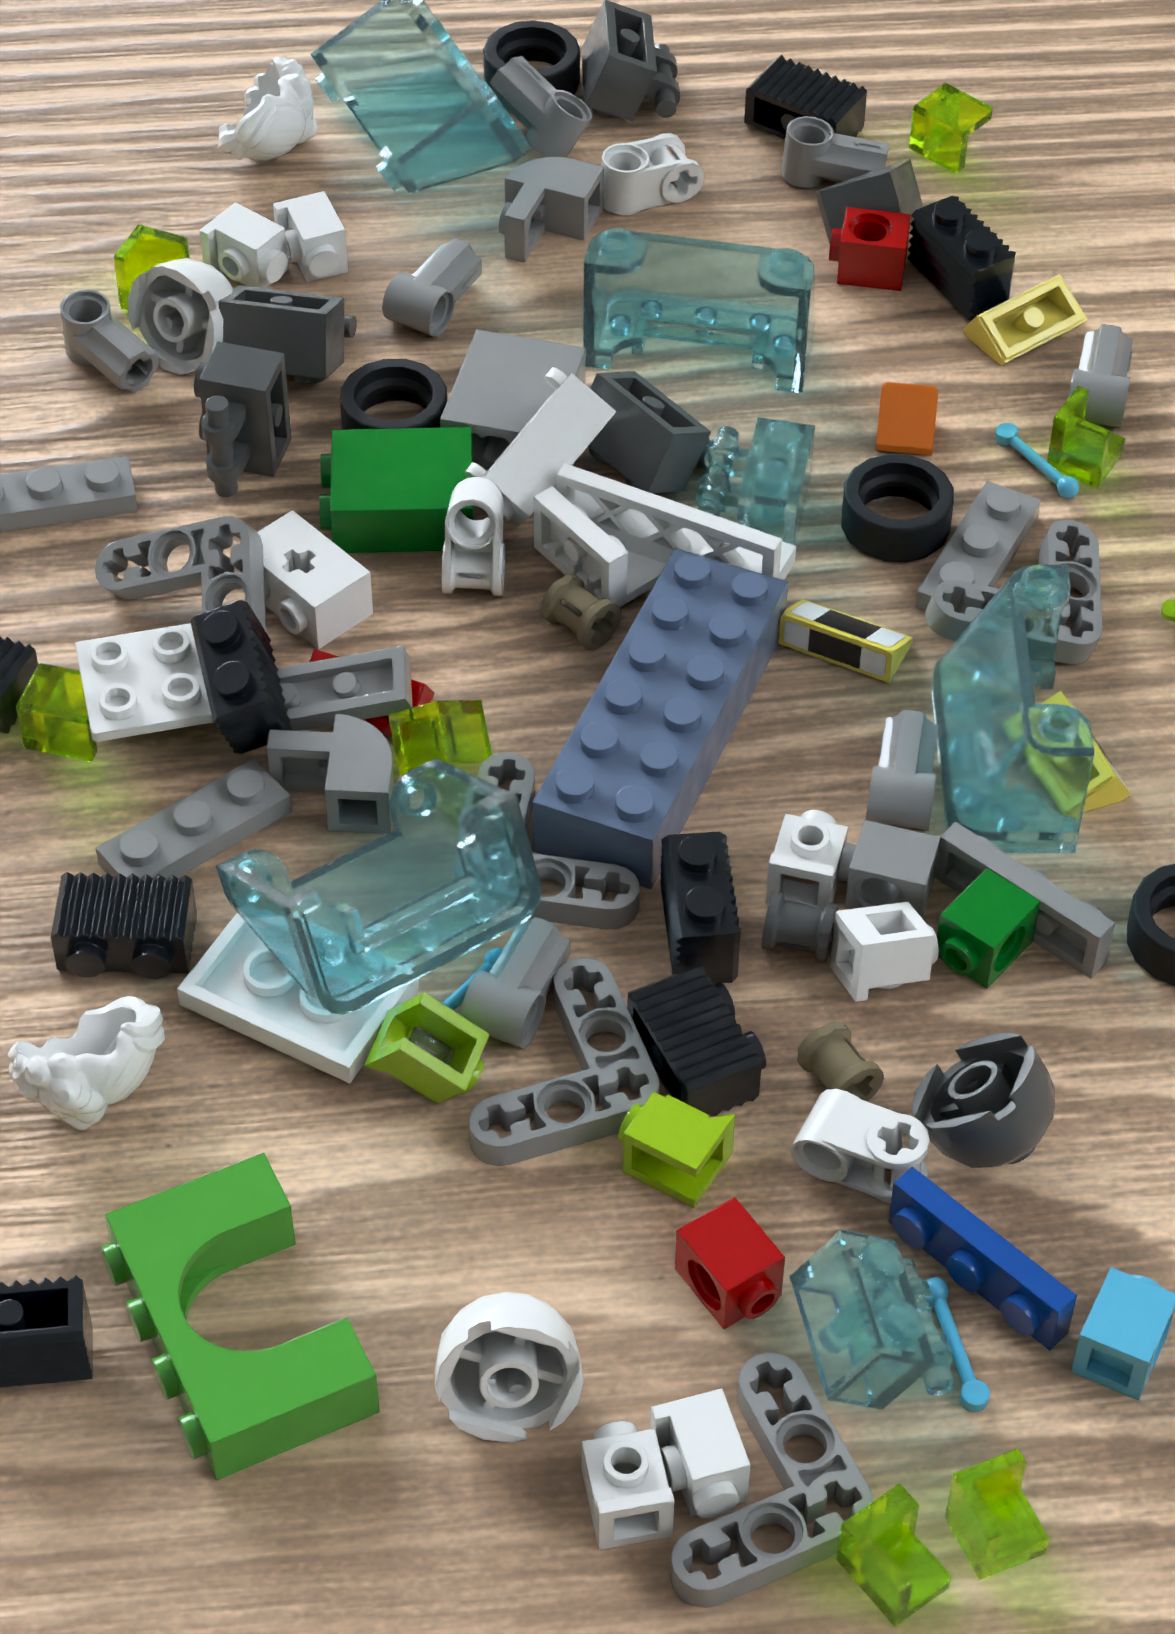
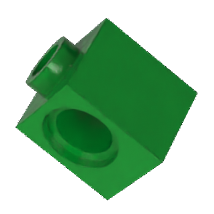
(986, 928)

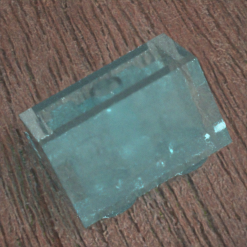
(773, 475)
(870, 1321)

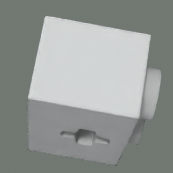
(312, 581)

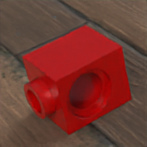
(871, 248)
(730, 1263)

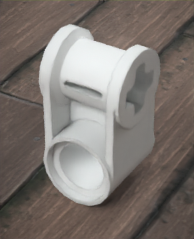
(642, 172)
(474, 548)
(857, 1142)

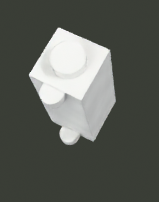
(550, 439)

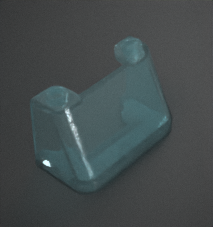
(417, 97)
(699, 294)
(1003, 761)
(401, 904)

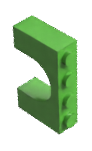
(234, 1401)

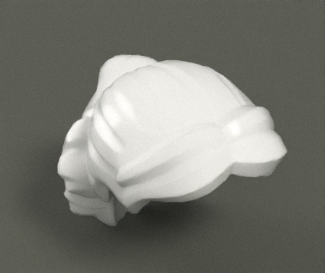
(275, 116)
(92, 1067)

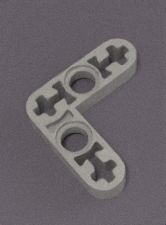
(205, 565)
(1083, 575)
(594, 876)
(600, 1075)
(804, 1485)

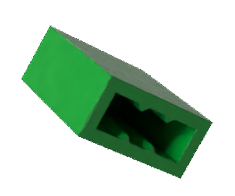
(392, 487)

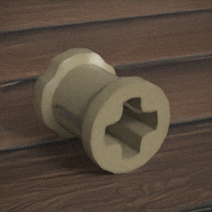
(581, 611)
(838, 1063)

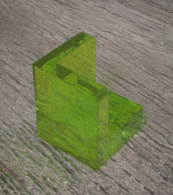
(943, 125)
(141, 252)
(1080, 446)
(55, 714)
(441, 730)
(994, 1516)
(888, 1558)

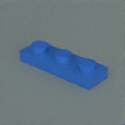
(981, 1259)

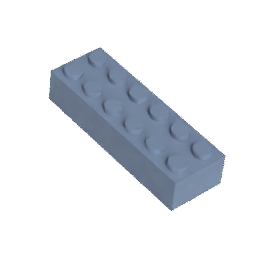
(660, 715)

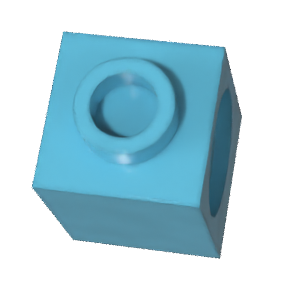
(1124, 1333)

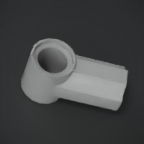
(551, 115)
(818, 154)
(429, 295)
(101, 340)
(1103, 372)
(904, 781)
(514, 992)

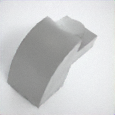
(552, 197)
(346, 764)

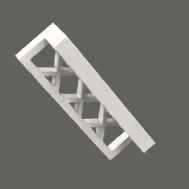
(659, 525)

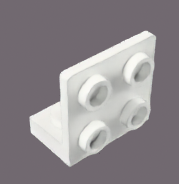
(582, 548)
(142, 682)

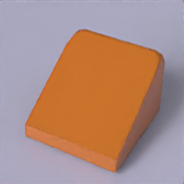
(907, 418)

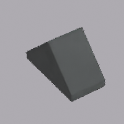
(884, 189)

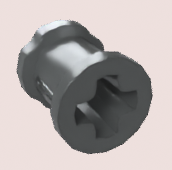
(799, 926)

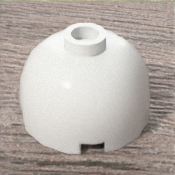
(179, 312)
(508, 1367)

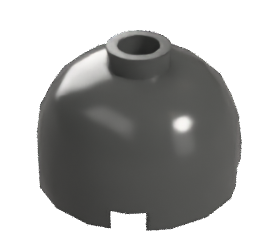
(988, 1104)

